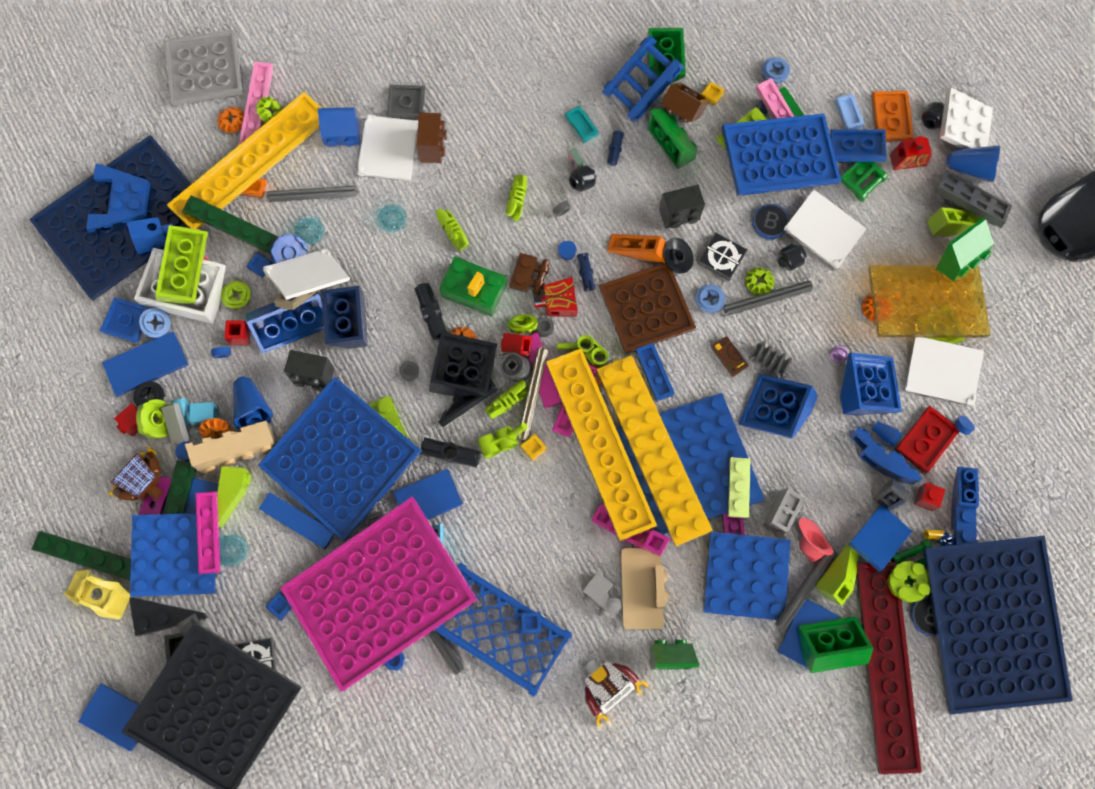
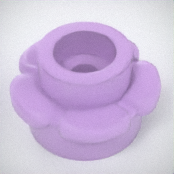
(839, 354)

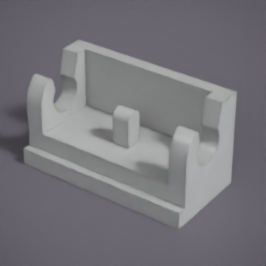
(784, 510)

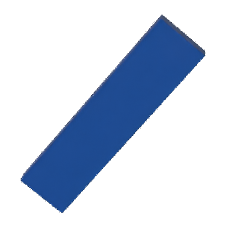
(297, 520)

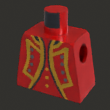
(911, 154)
(558, 299)

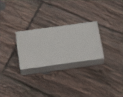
(175, 423)

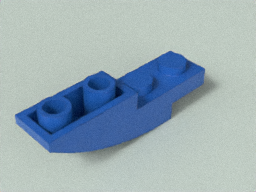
(890, 465)
(964, 505)

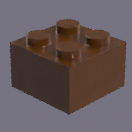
(684, 102)
(431, 138)

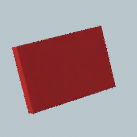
(927, 439)

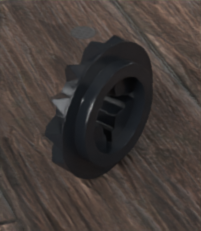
(144, 389)

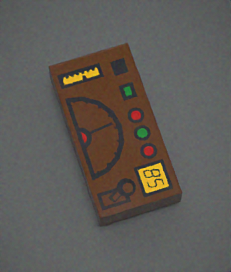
(729, 356)

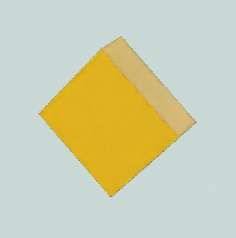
(713, 92)
(476, 284)
(533, 447)

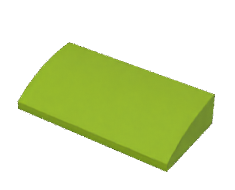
(181, 265)

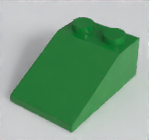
(673, 656)

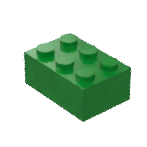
(458, 279)

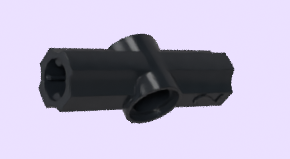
(430, 310)
(438, 449)

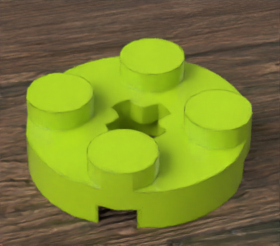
(145, 421)
(903, 591)

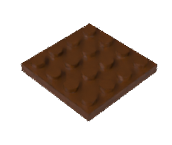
(647, 307)

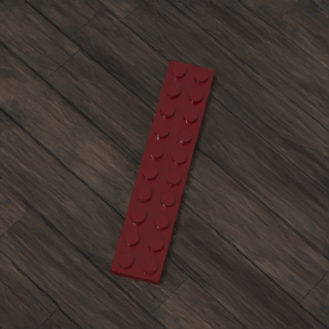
(888, 673)

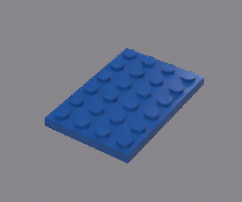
(780, 154)

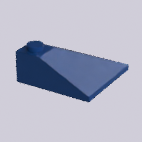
(870, 386)
(778, 406)

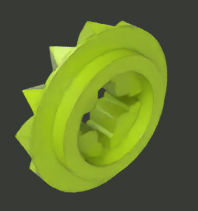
(262, 108)
(761, 288)
(227, 294)
(522, 323)

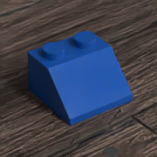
(339, 126)

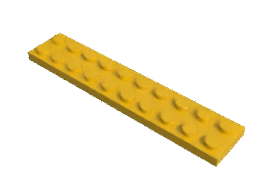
(251, 158)
(601, 445)
(654, 451)

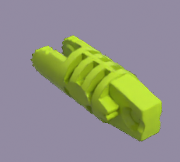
(516, 197)
(452, 229)
(507, 399)

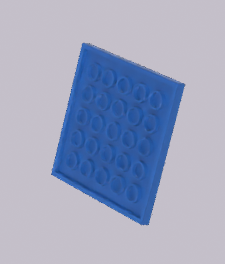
(704, 442)
(339, 458)

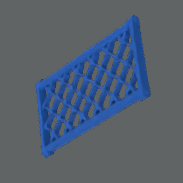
(564, 634)

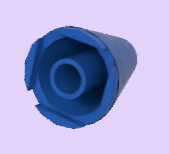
(976, 162)
(249, 404)

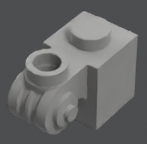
(596, 593)

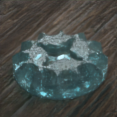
(392, 225)
(313, 236)
(236, 557)

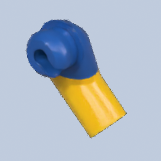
(939, 536)

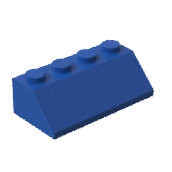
(278, 326)

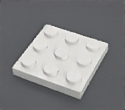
(965, 121)

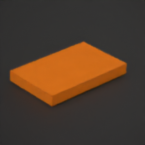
(892, 114)

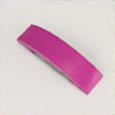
(647, 540)

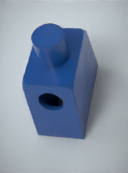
(147, 234)

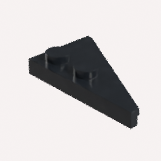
(463, 404)
(154, 617)

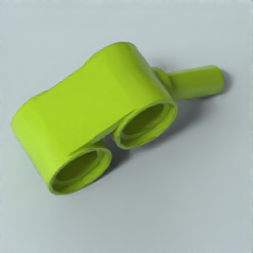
(594, 350)
(503, 441)

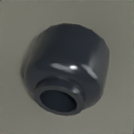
(933, 115)
(582, 178)
(791, 257)

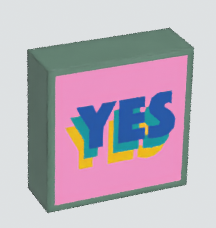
(575, 158)

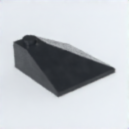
(462, 366)

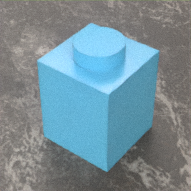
(202, 411)

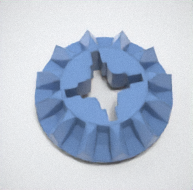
(777, 64)
(714, 292)
(160, 316)

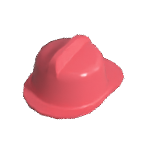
(813, 540)

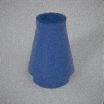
(887, 433)

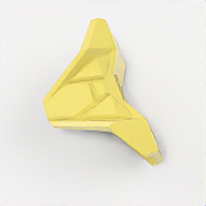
(113, 600)

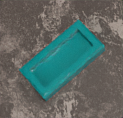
(581, 124)

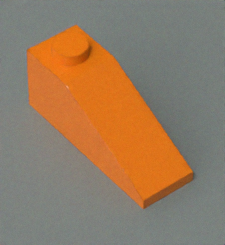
(639, 247)

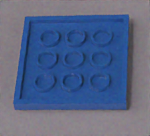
(166, 557)
(746, 575)

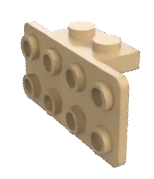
(642, 589)

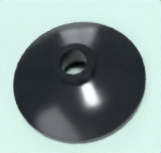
(678, 255)

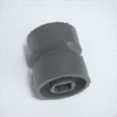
(516, 366)

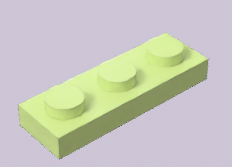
(739, 487)

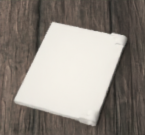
(387, 147)
(825, 229)
(305, 274)
(944, 370)

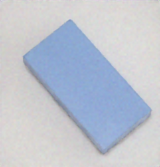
(849, 112)

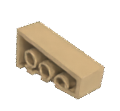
(231, 447)

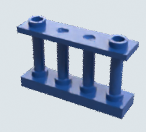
(660, 82)

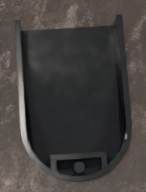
(1068, 222)

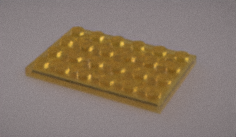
(927, 303)

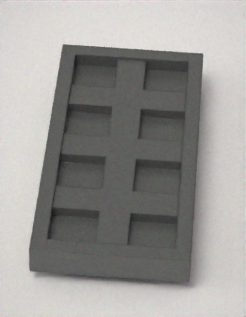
(973, 199)

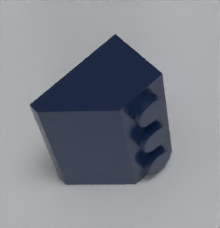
(344, 317)

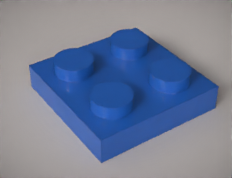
(123, 320)

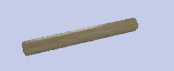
(533, 390)

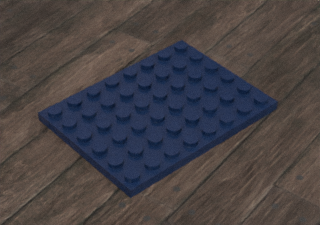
(108, 255)
(997, 625)

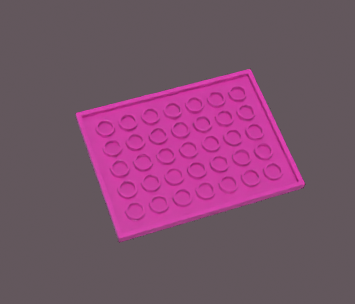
(378, 594)

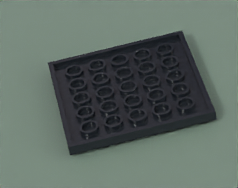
(212, 709)

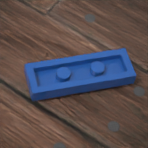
(654, 372)

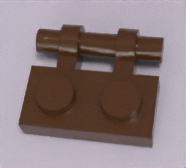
(523, 273)

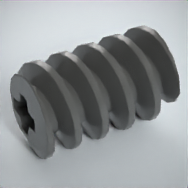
(771, 358)

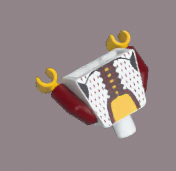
(608, 686)

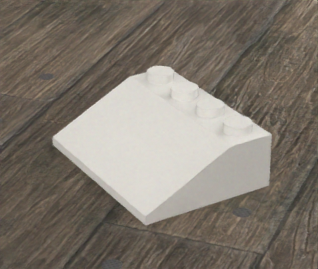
(207, 295)

